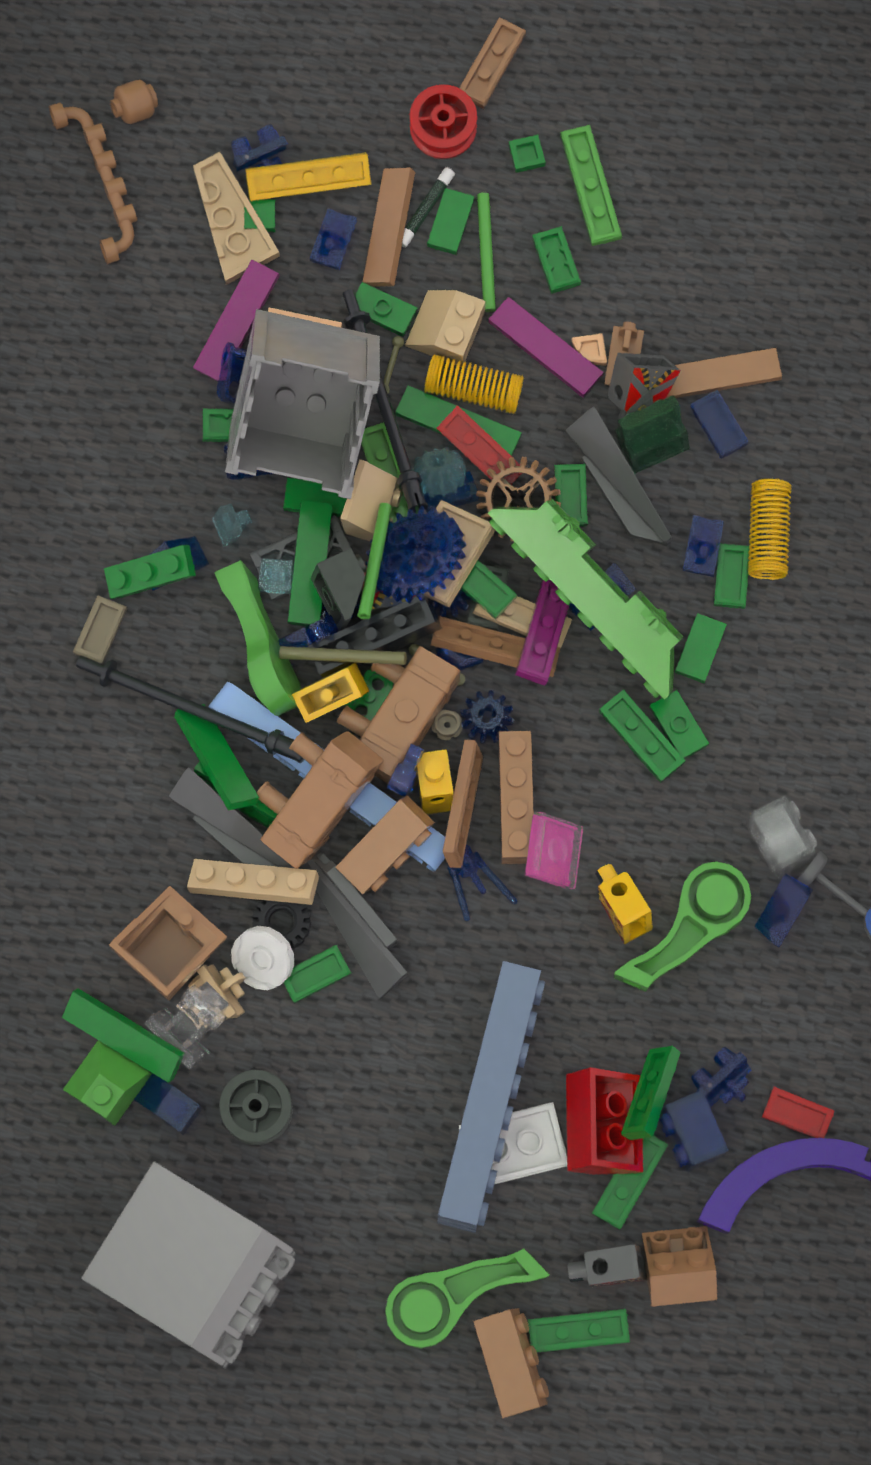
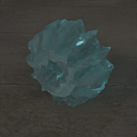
(440, 471)

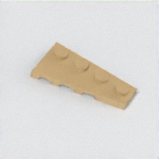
(225, 213)

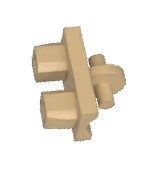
(224, 988)

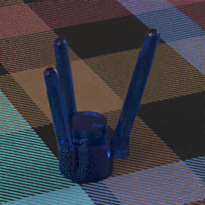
(470, 868)

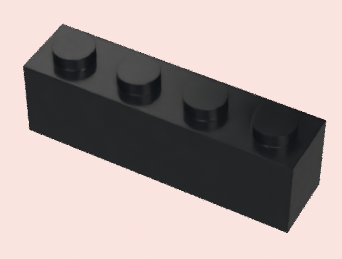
(382, 632)

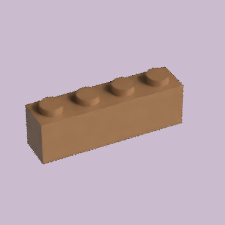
(515, 795)

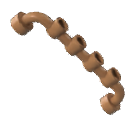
(104, 162)

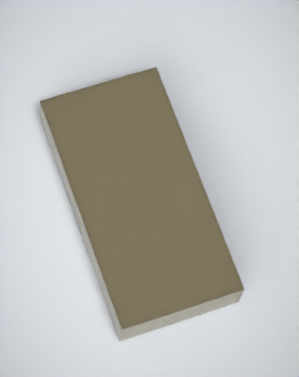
(100, 629)

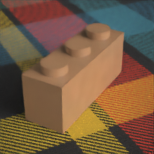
(386, 845)
(511, 1362)

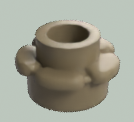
(455, 725)

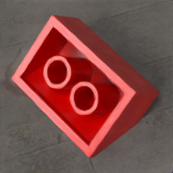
(595, 1118)

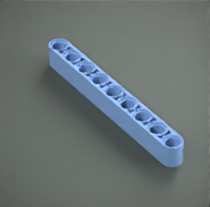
(369, 805)

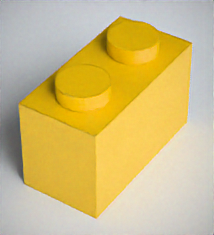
(330, 692)

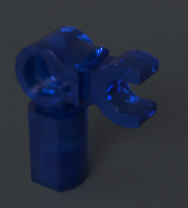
(310, 634)
(404, 777)

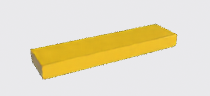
(308, 176)

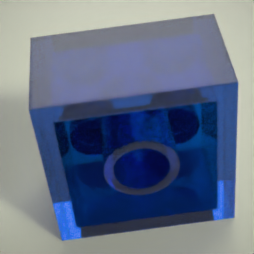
(693, 1131)

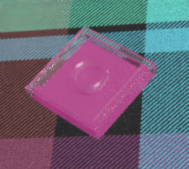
(554, 850)

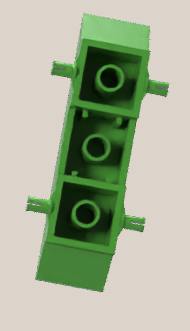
(626, 624)

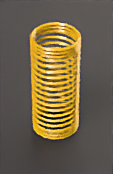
(512, 396)
(770, 563)

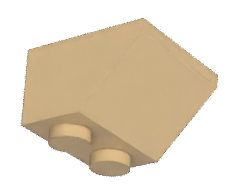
(447, 324)
(370, 489)

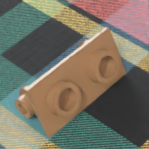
(624, 340)

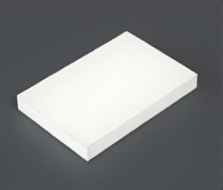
(531, 1144)

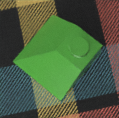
(107, 1082)

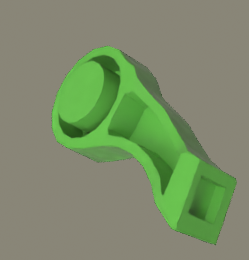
(269, 675)
(709, 907)
(429, 1305)

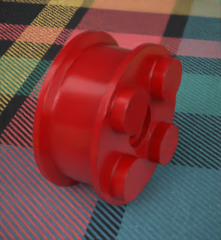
(443, 121)

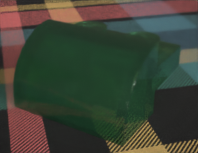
(652, 434)

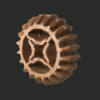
(498, 479)

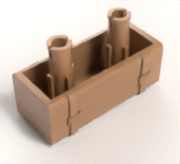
(408, 710)
(320, 799)

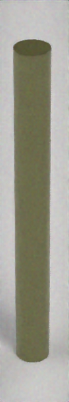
(343, 655)

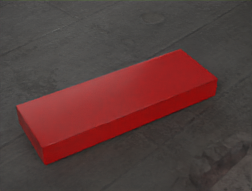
(475, 443)

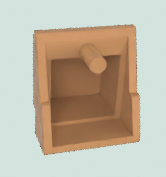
(168, 942)

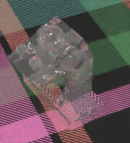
(198, 1012)

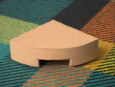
(591, 348)

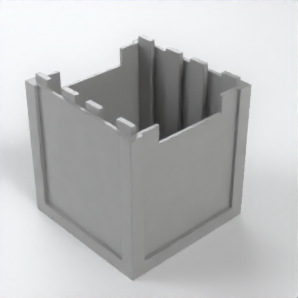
(303, 401)

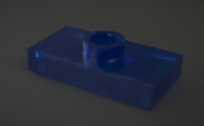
(719, 424)

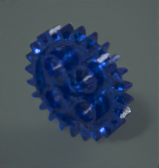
(419, 554)

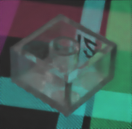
(781, 836)

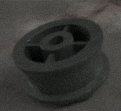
(259, 1126)

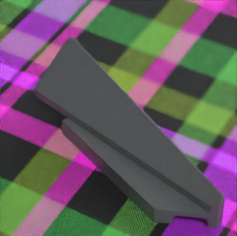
(617, 479)
(225, 826)
(359, 926)

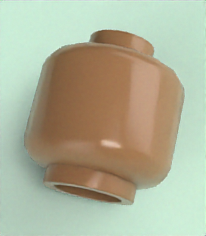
(134, 101)

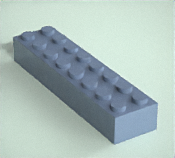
(489, 1095)

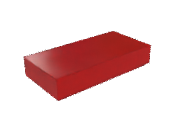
(797, 1113)

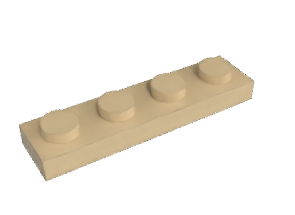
(253, 881)

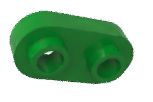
(374, 698)

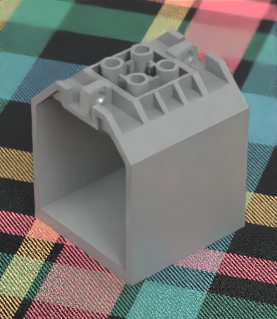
(190, 1265)

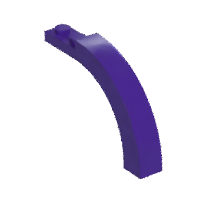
(775, 1161)

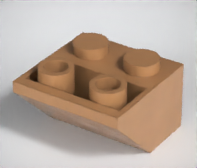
(679, 1266)

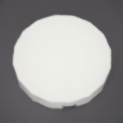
(263, 957)

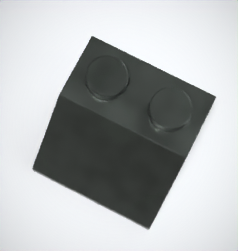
(339, 584)

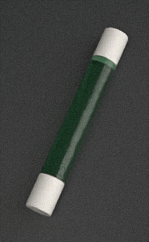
(427, 205)

